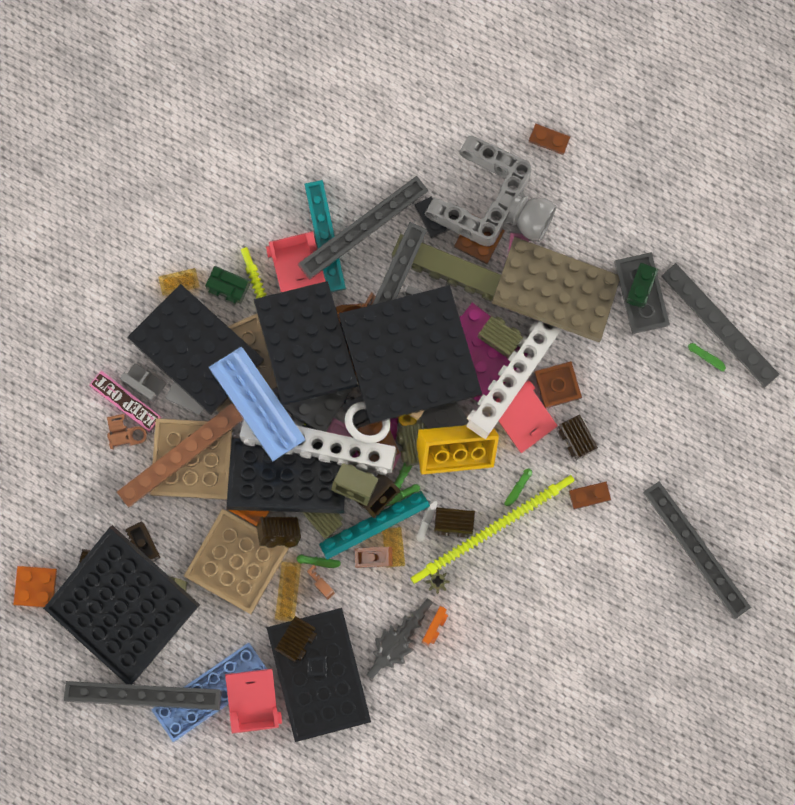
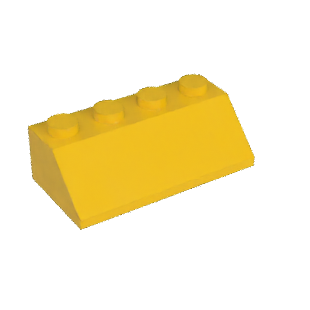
(455, 449)

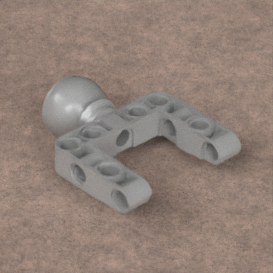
(511, 205)

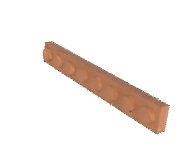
(180, 455)

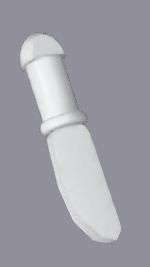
(426, 521)

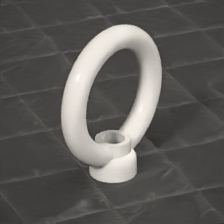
(359, 436)

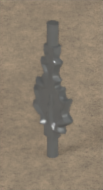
(394, 644)

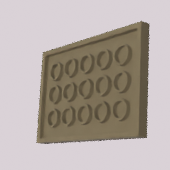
(556, 289)

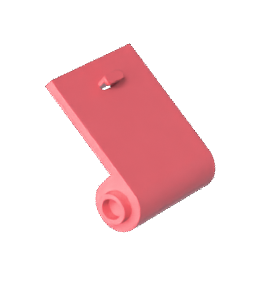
(287, 255)
(524, 416)
(252, 703)

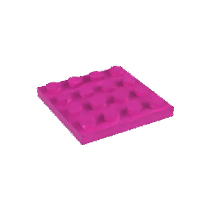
(485, 358)

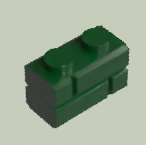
(227, 285)
(641, 285)

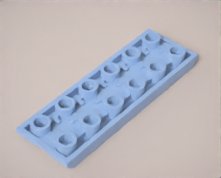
(257, 403)
(179, 720)

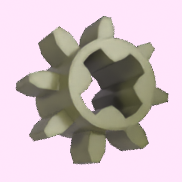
(433, 585)

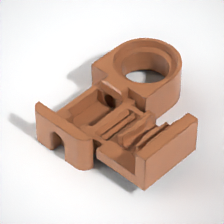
(119, 432)
(320, 584)

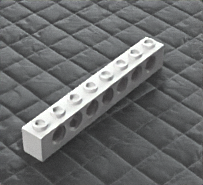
(484, 425)
(330, 440)

